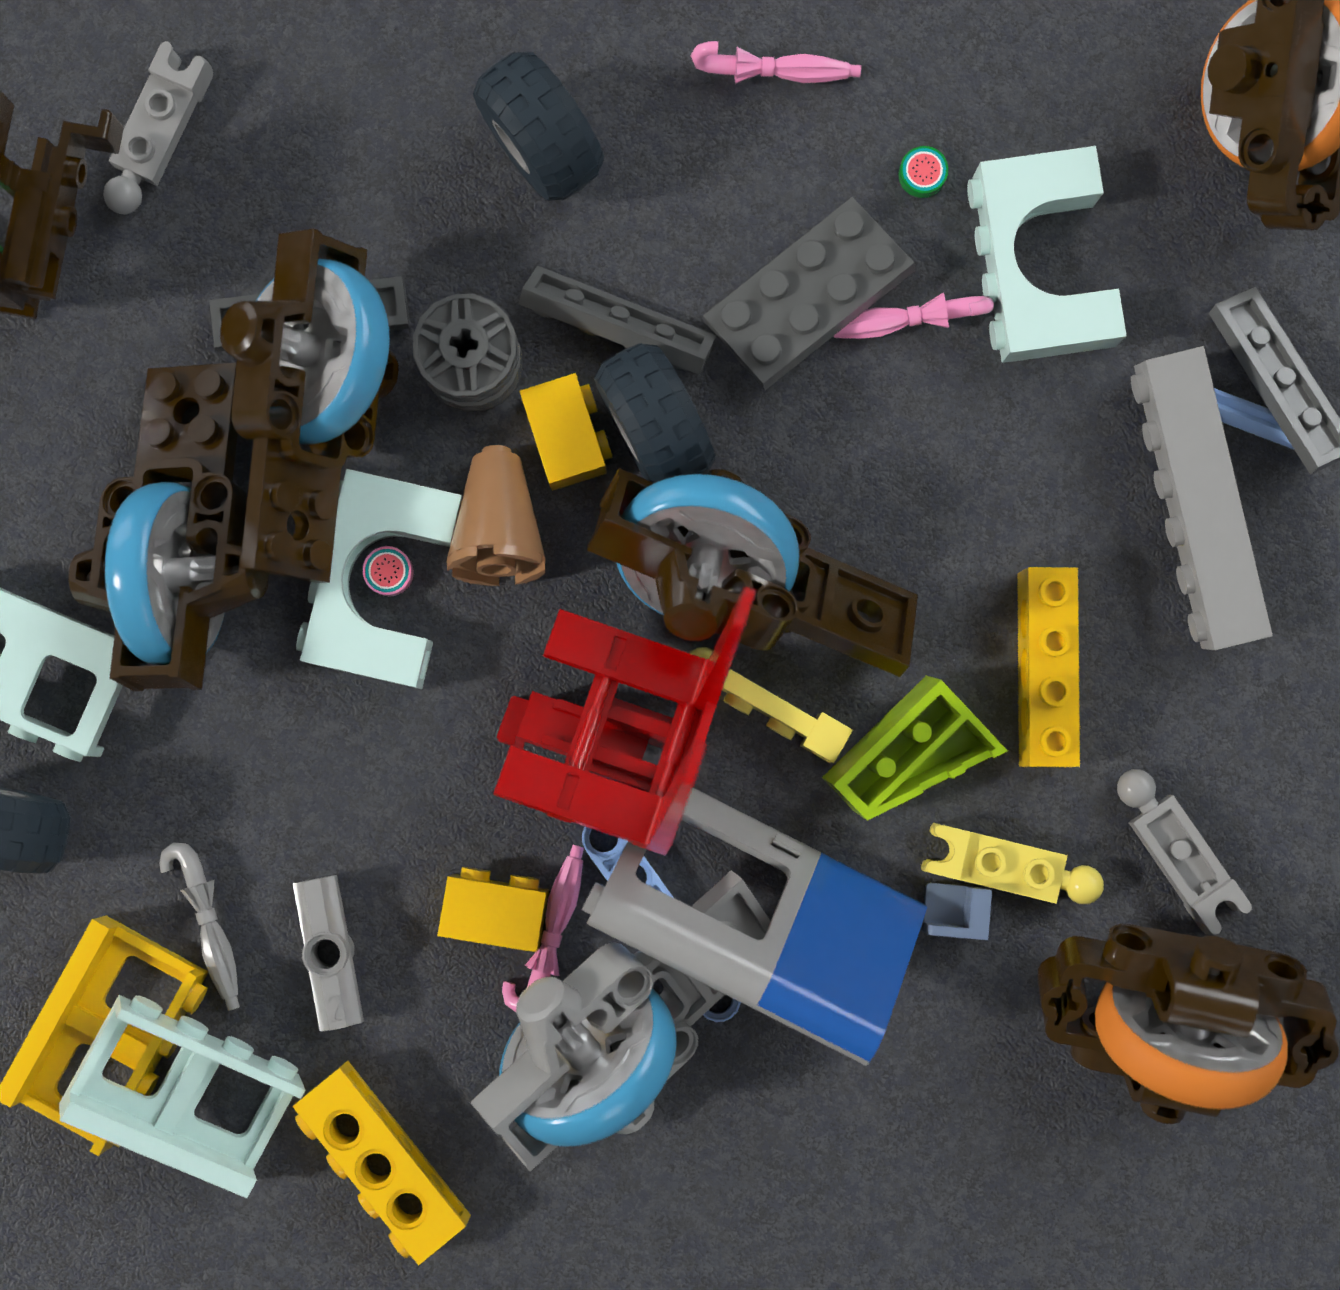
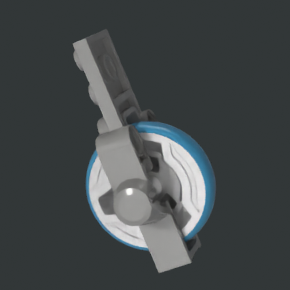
(569, 1032)

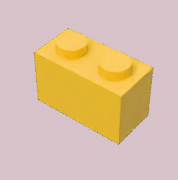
(564, 431)
(493, 910)

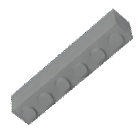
(1201, 499)

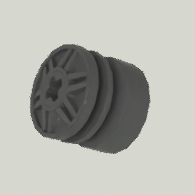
(485, 374)

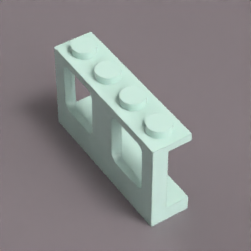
(33, 636)
(165, 1122)

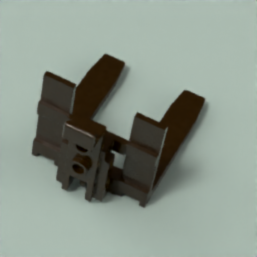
(44, 207)

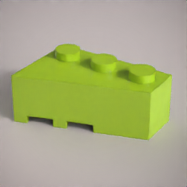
(912, 749)

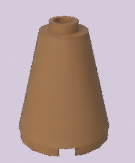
(496, 523)

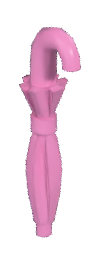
(797, 68)
(882, 321)
(560, 908)

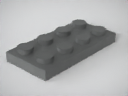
(809, 293)

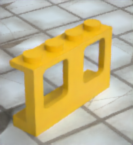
(79, 1010)

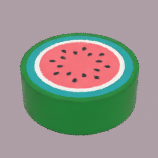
(923, 171)

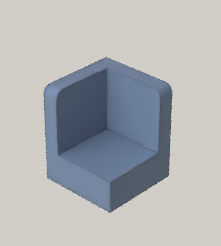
(957, 911)

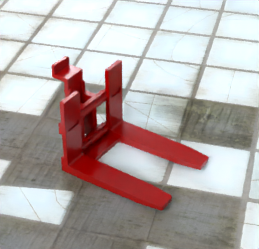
(604, 742)

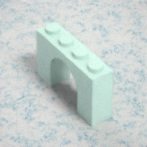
(1026, 318)
(368, 512)

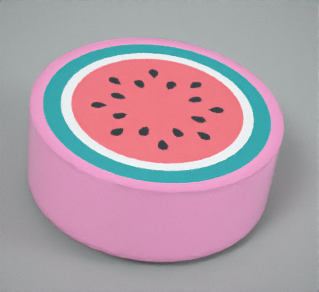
(388, 571)

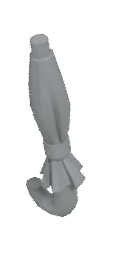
(214, 943)

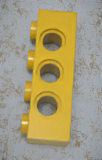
(1048, 667)
(410, 1171)

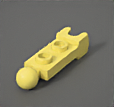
(821, 735)
(1012, 867)

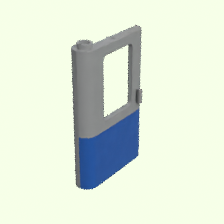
(827, 955)

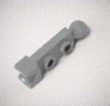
(155, 126)
(1180, 852)

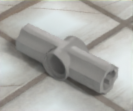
(332, 985)

